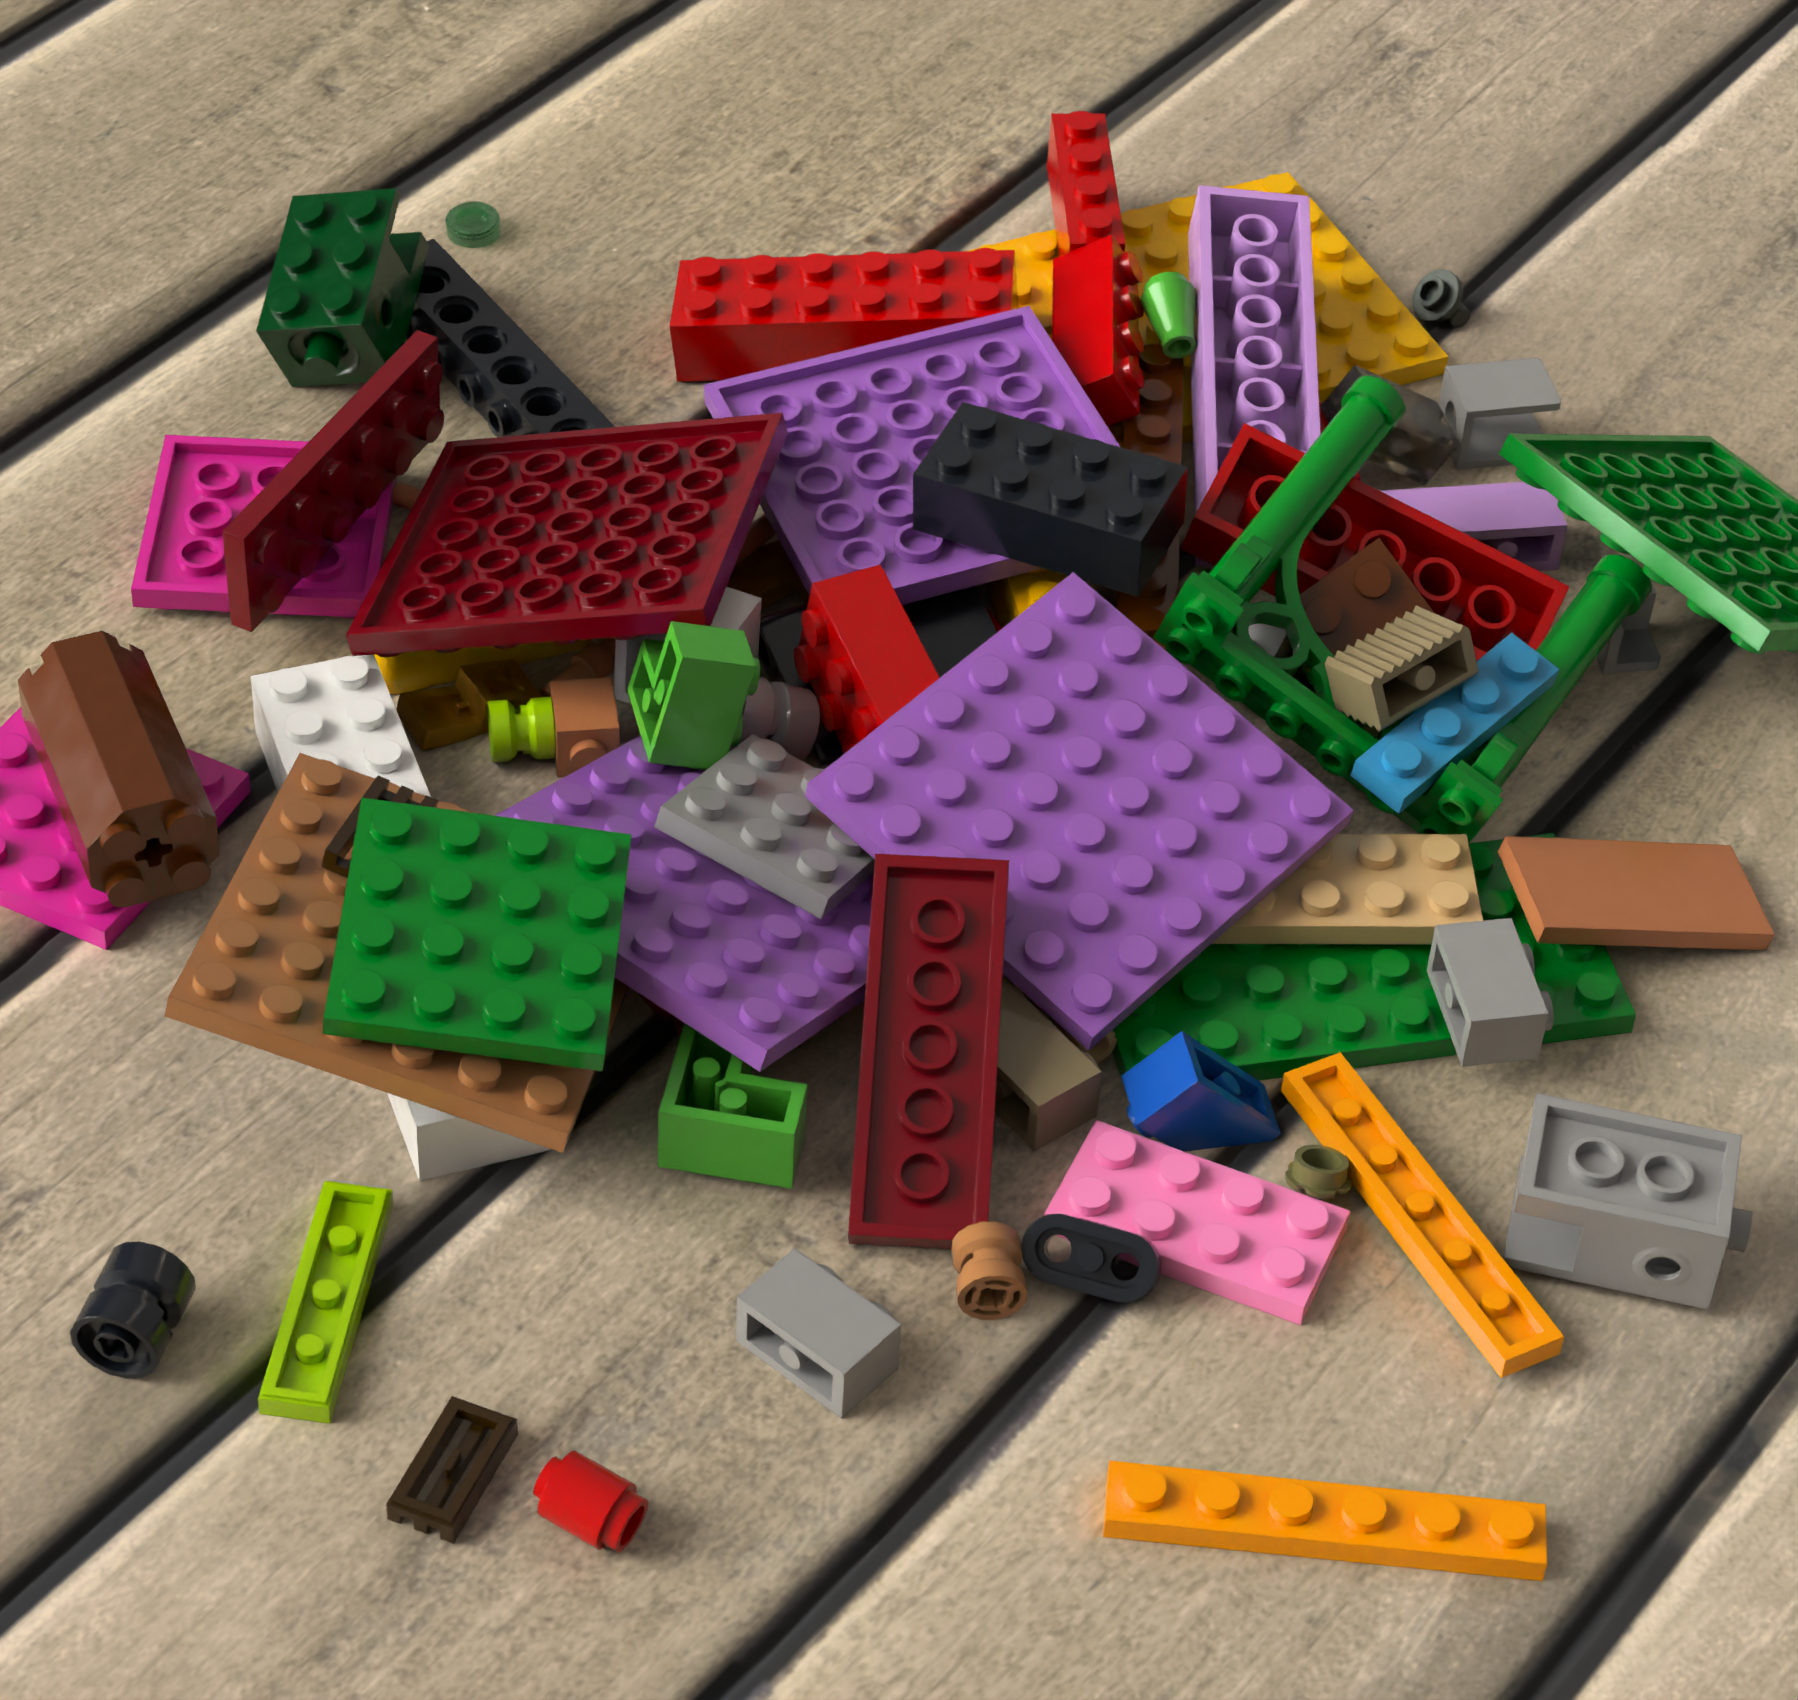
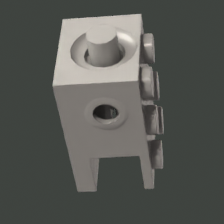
(1626, 1201)

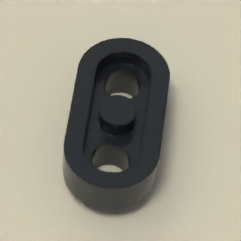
(1091, 1258)

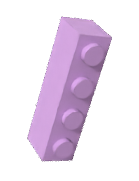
(1502, 515)

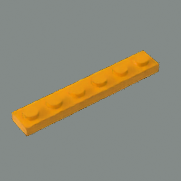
(1423, 1216)
(1325, 1520)

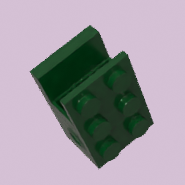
(341, 287)

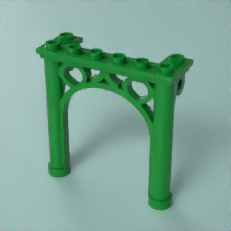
(1214, 614)

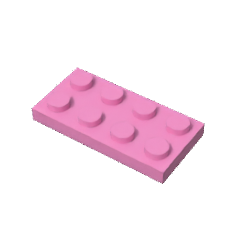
(1206, 1220)

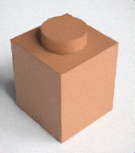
(583, 722)

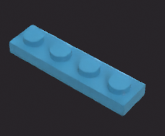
(1454, 724)

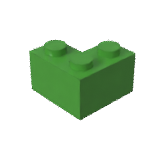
(692, 693)
(726, 1119)

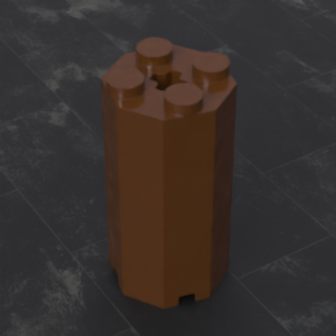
(119, 770)

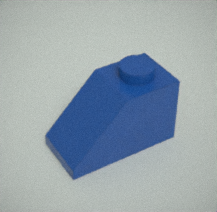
(1197, 1099)

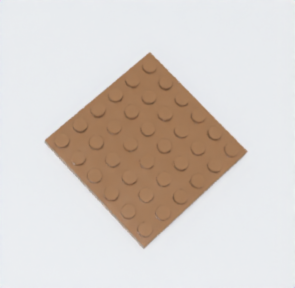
(270, 959)

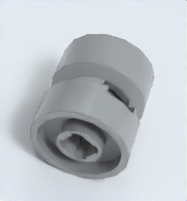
(782, 715)

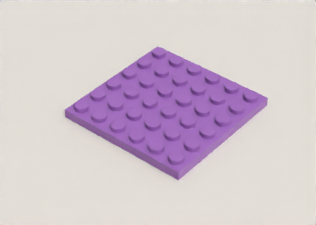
(867, 422)
(1109, 783)
(702, 936)

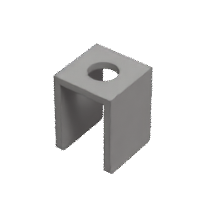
(1492, 403)

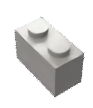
(1488, 992)
(818, 1332)

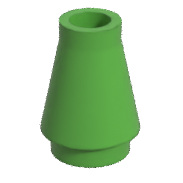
(1171, 309)

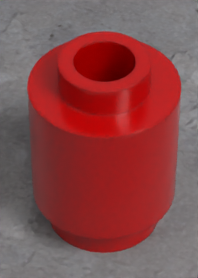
(589, 1501)

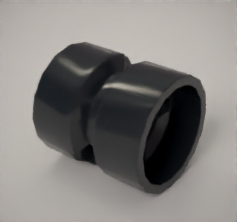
(133, 1310)

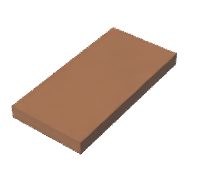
(1634, 893)

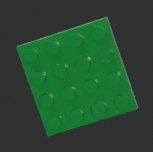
(479, 935)

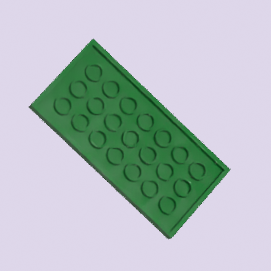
(1371, 1002)

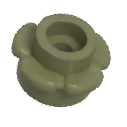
(1319, 1172)

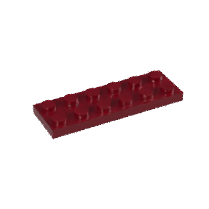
(333, 481)
(929, 1050)

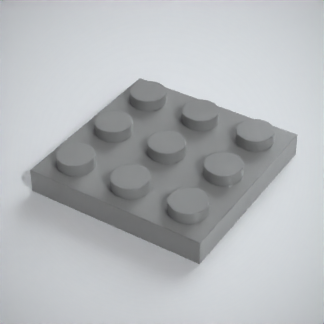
(758, 823)

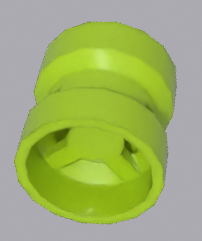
(521, 729)

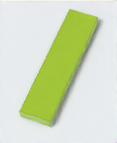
(326, 1302)

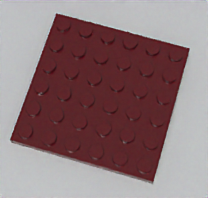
(571, 536)

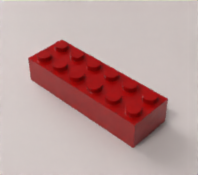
(786, 310)
(1449, 568)

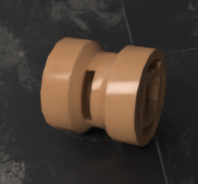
(989, 1270)

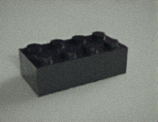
(1049, 498)

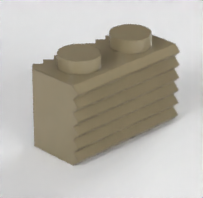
(1401, 668)

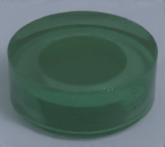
(473, 225)

